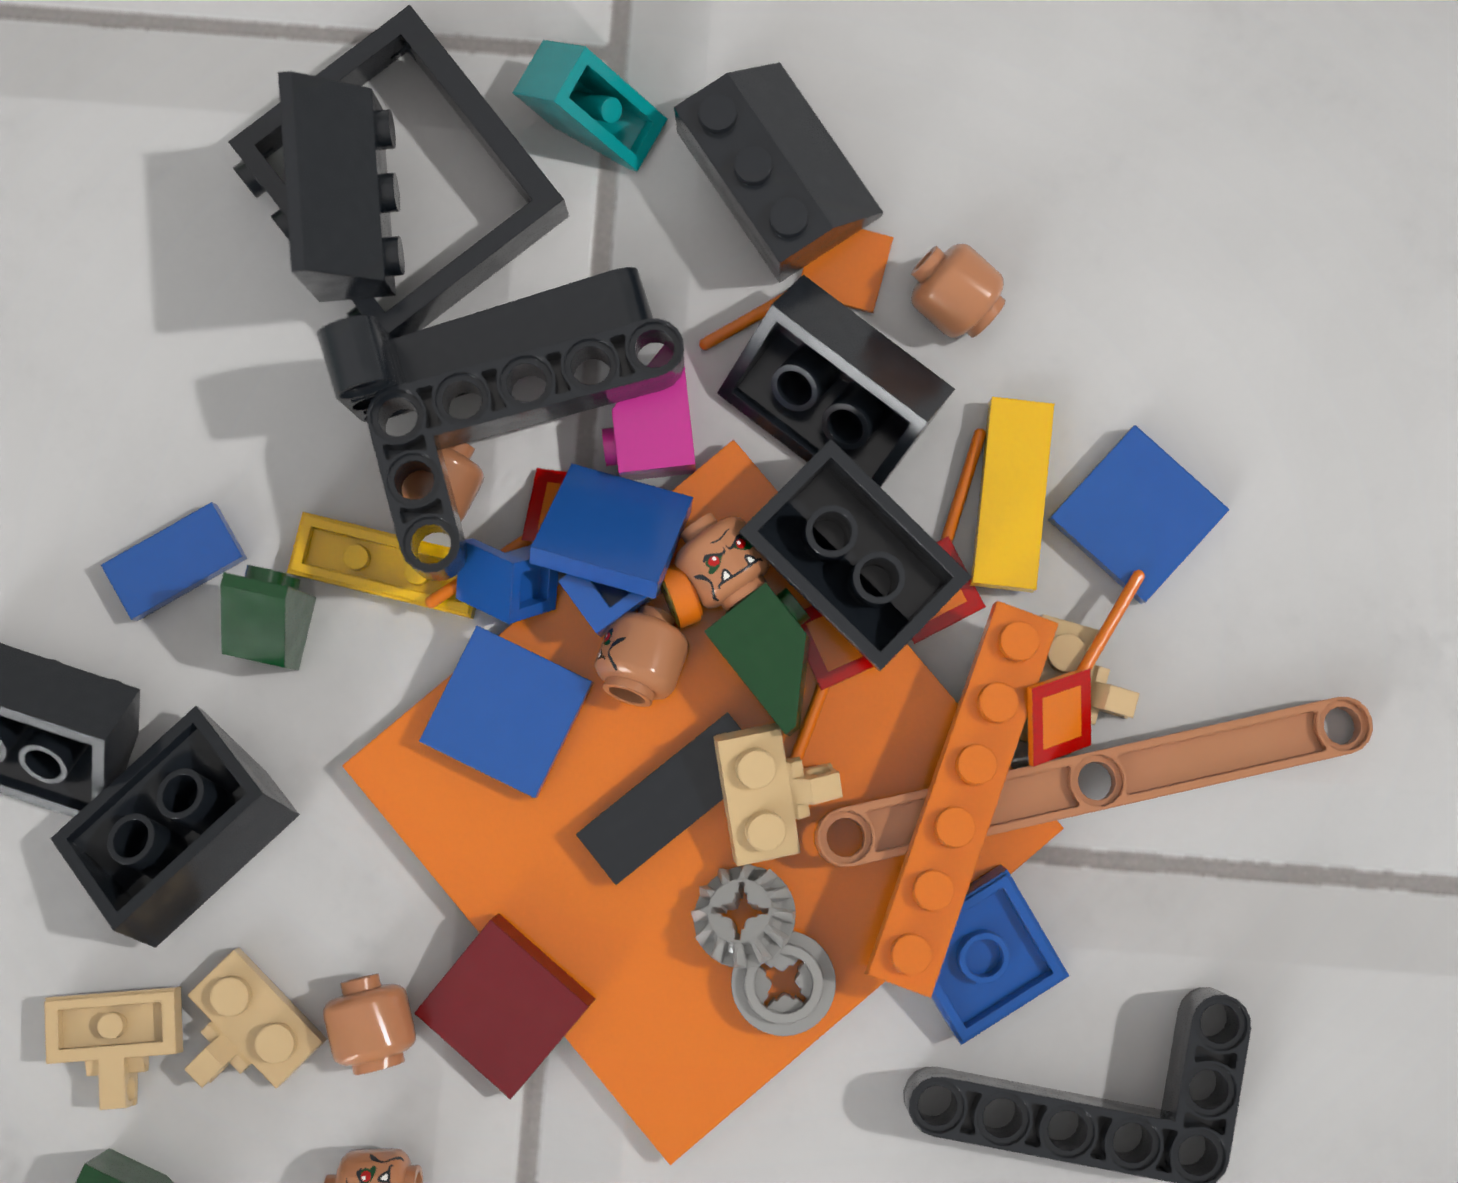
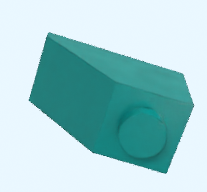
(590, 103)

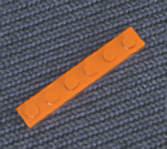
(961, 800)

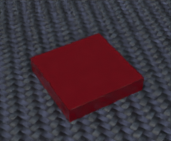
(504, 1005)

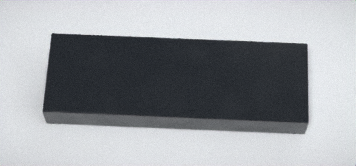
(658, 806)

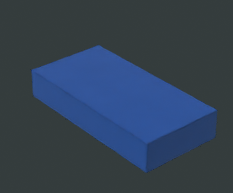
(174, 561)

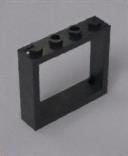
(357, 66)

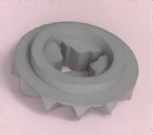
(762, 935)
(787, 1014)

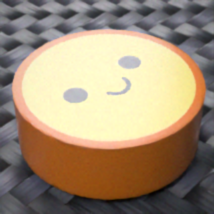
(681, 597)

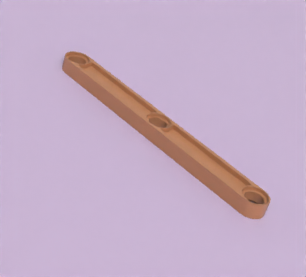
(1136, 772)

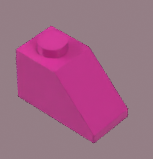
(652, 431)

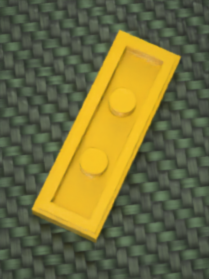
(1012, 494)
(367, 562)

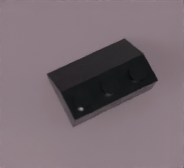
(775, 166)
(339, 188)
(831, 375)
(855, 555)
(62, 731)
(173, 829)

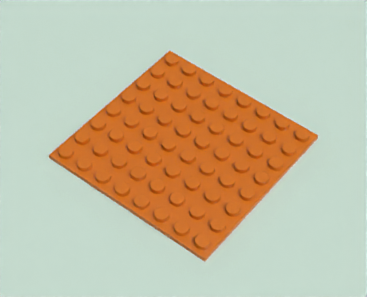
(663, 1008)

